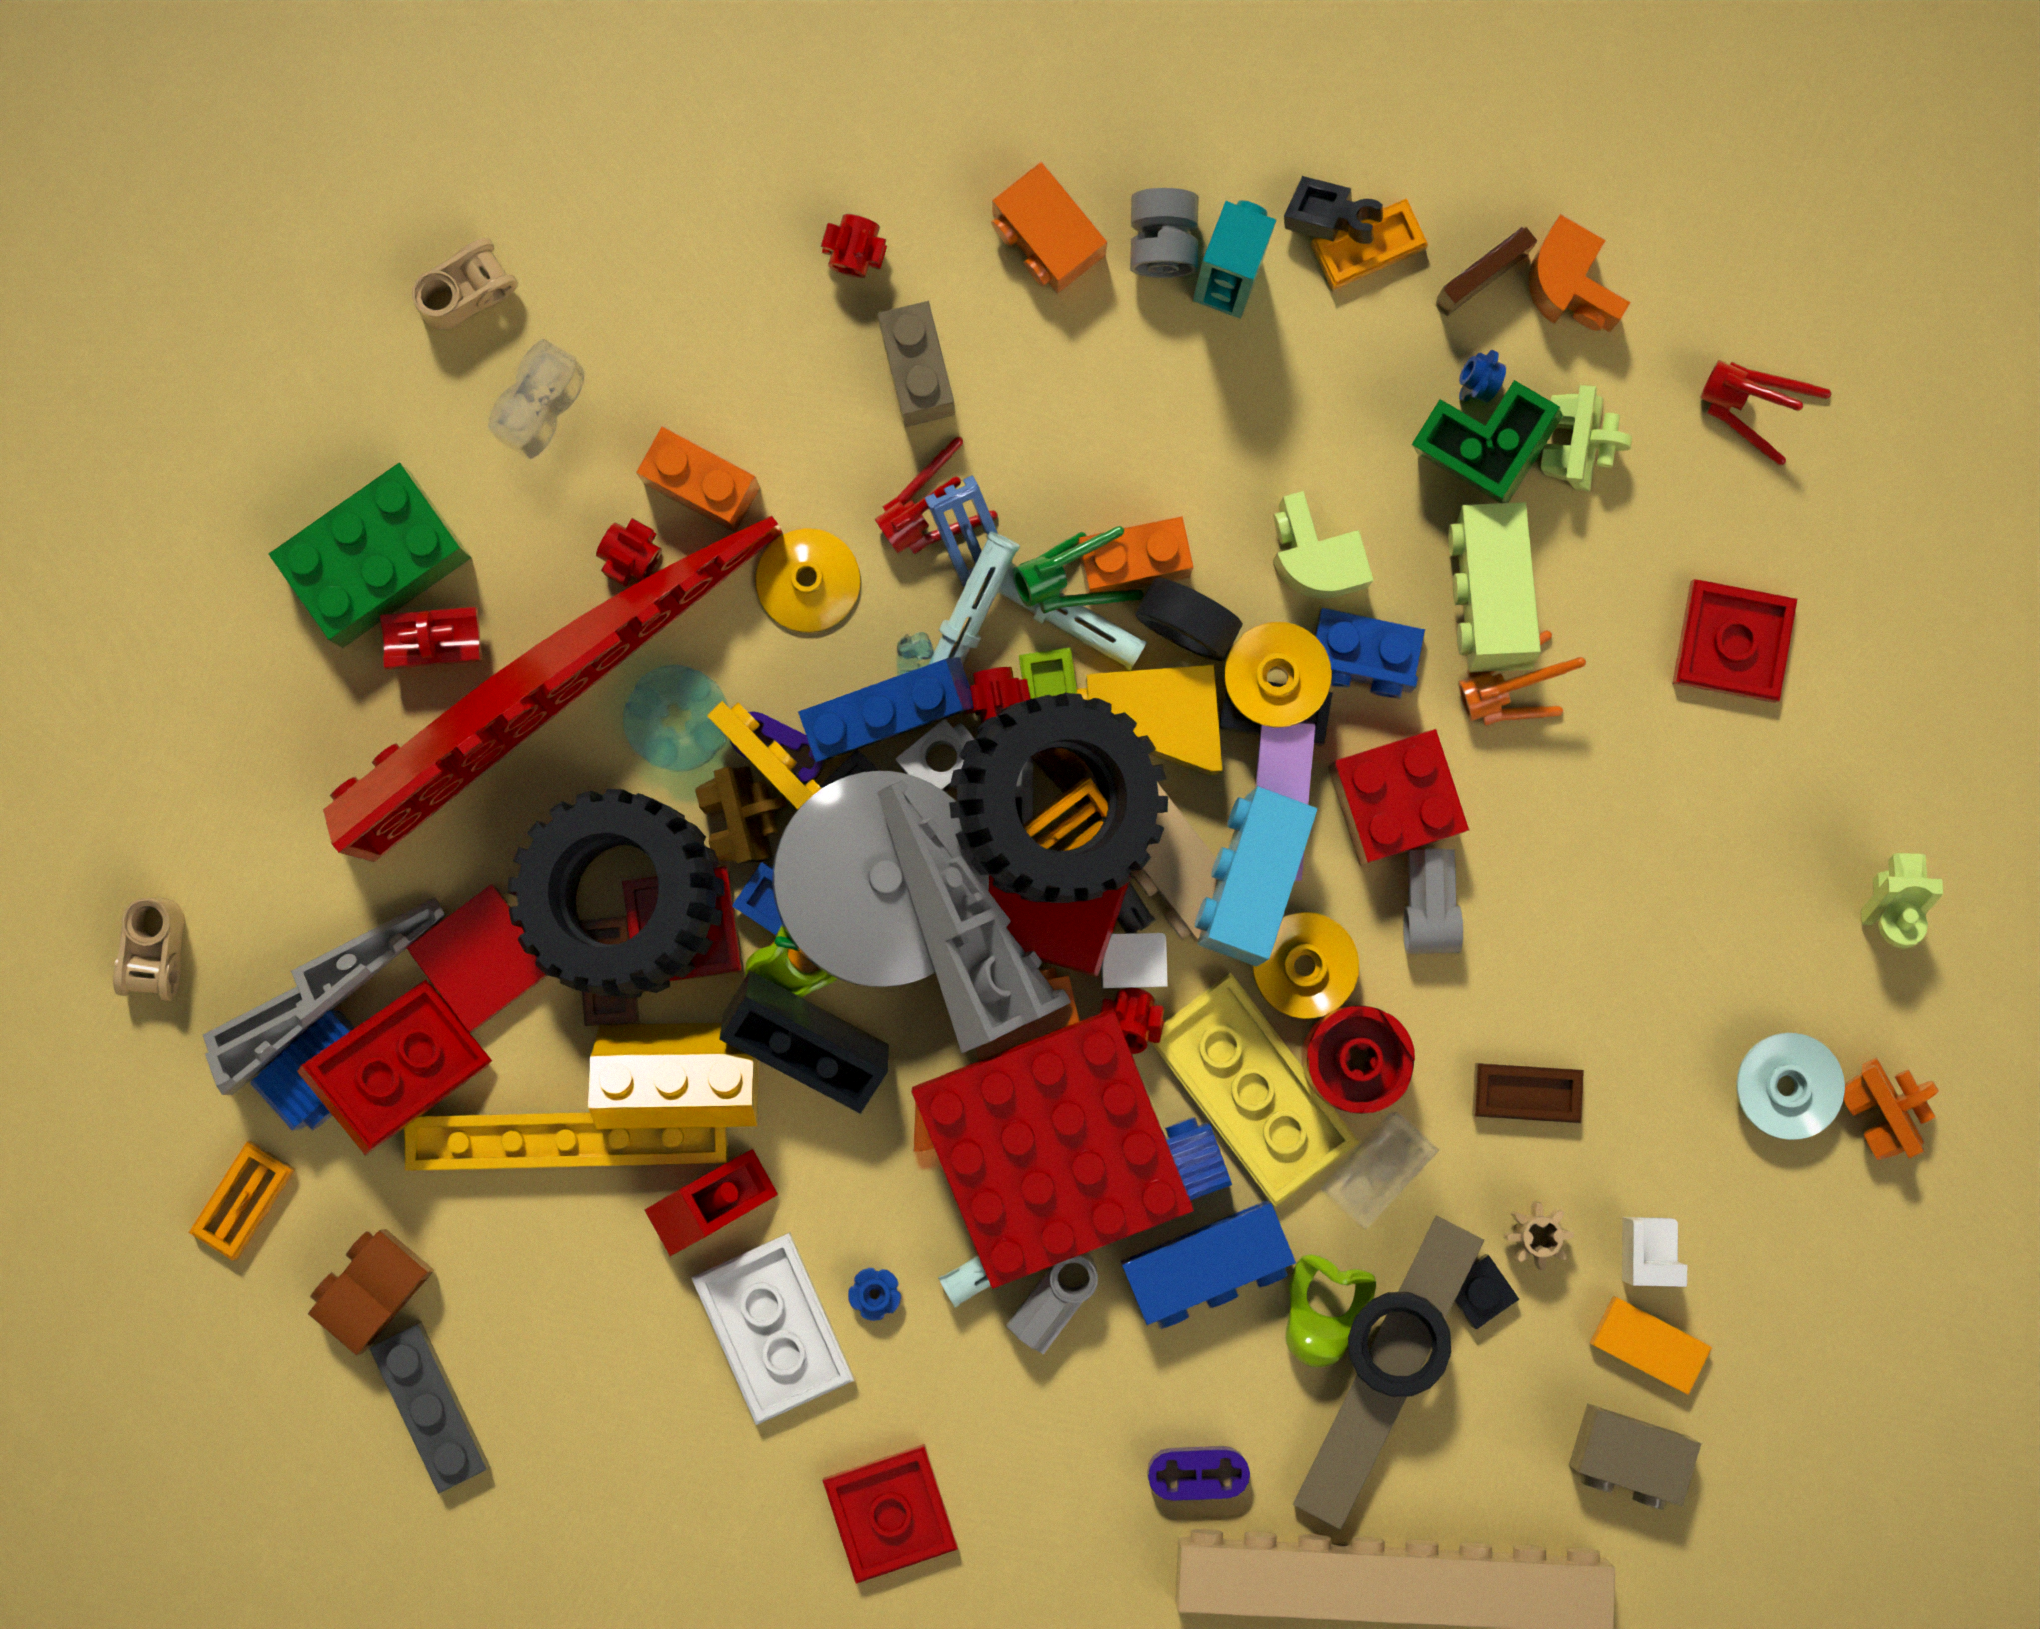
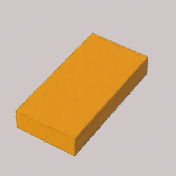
(1394, 240)
(1650, 1345)

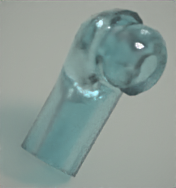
(911, 651)

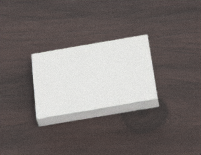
(773, 1328)

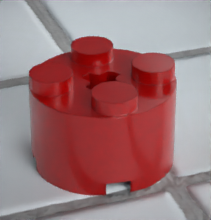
(1388, 1063)

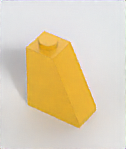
(1170, 707)

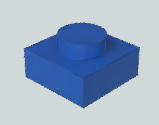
(758, 900)

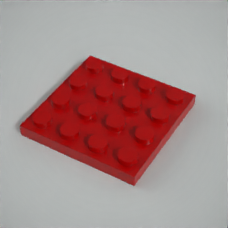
(1052, 1148)

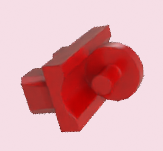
(431, 638)

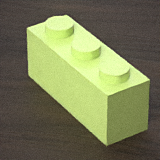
(1495, 587)

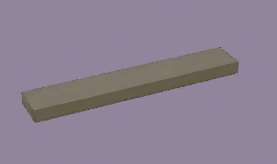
(1399, 1351)

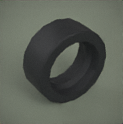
(1189, 619)
(1399, 1385)

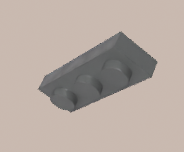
(429, 1407)

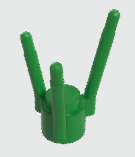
(1043, 577)

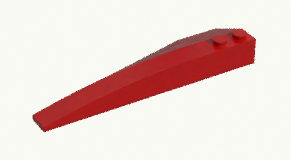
(520, 699)

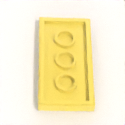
(1252, 1090)

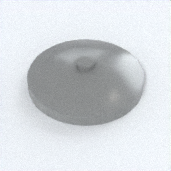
(844, 884)

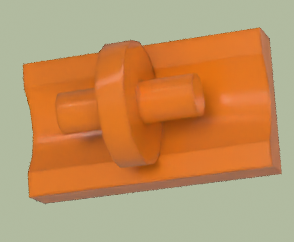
(1899, 1130)

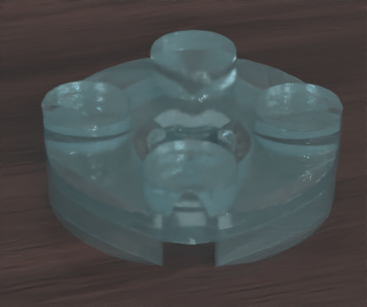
(651, 704)

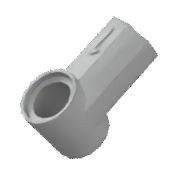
(1432, 919)
(1052, 1305)

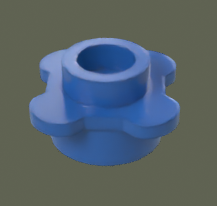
(1482, 377)

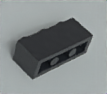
(805, 1042)

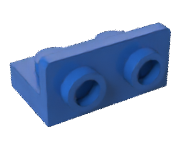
(1370, 652)

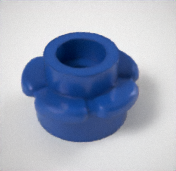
(871, 1279)

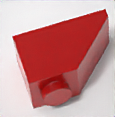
(711, 1202)

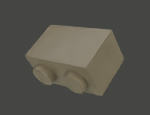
(916, 363)
(1634, 1455)

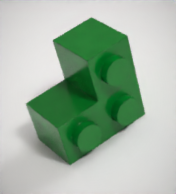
(1494, 454)

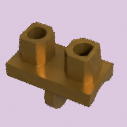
(746, 811)

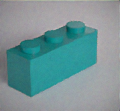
(1234, 257)

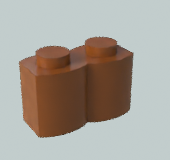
(369, 1291)

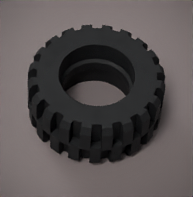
(1123, 777)
(551, 879)

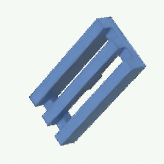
(954, 500)

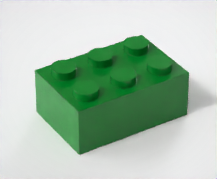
(369, 555)

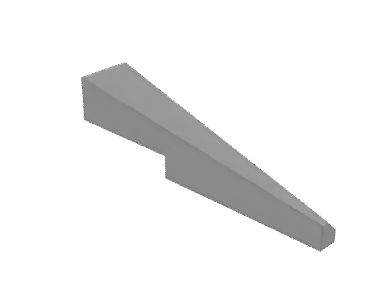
(978, 963)
(257, 1037)

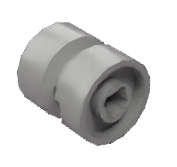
(1164, 227)

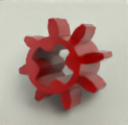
(854, 246)
(628, 552)
(995, 691)
(1137, 1017)

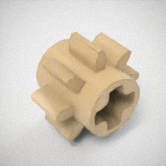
(1524, 1238)

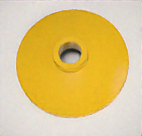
(814, 606)
(1282, 648)
(1333, 973)

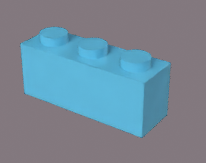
(1255, 875)

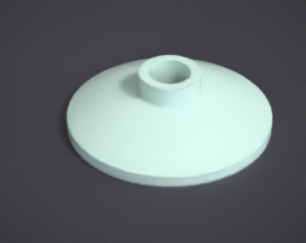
(1816, 1092)

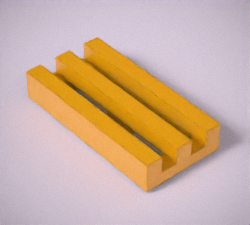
(1060, 805)
(266, 1163)

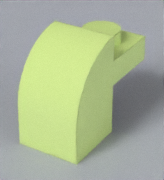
(1314, 566)

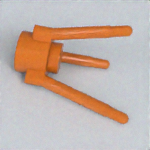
(1486, 694)

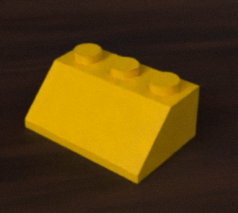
(670, 1078)

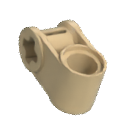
(466, 283)
(149, 953)

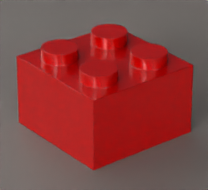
(1398, 797)

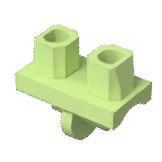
(1576, 461)
(1902, 900)

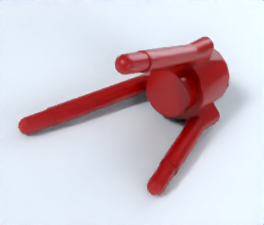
(1731, 387)
(904, 522)

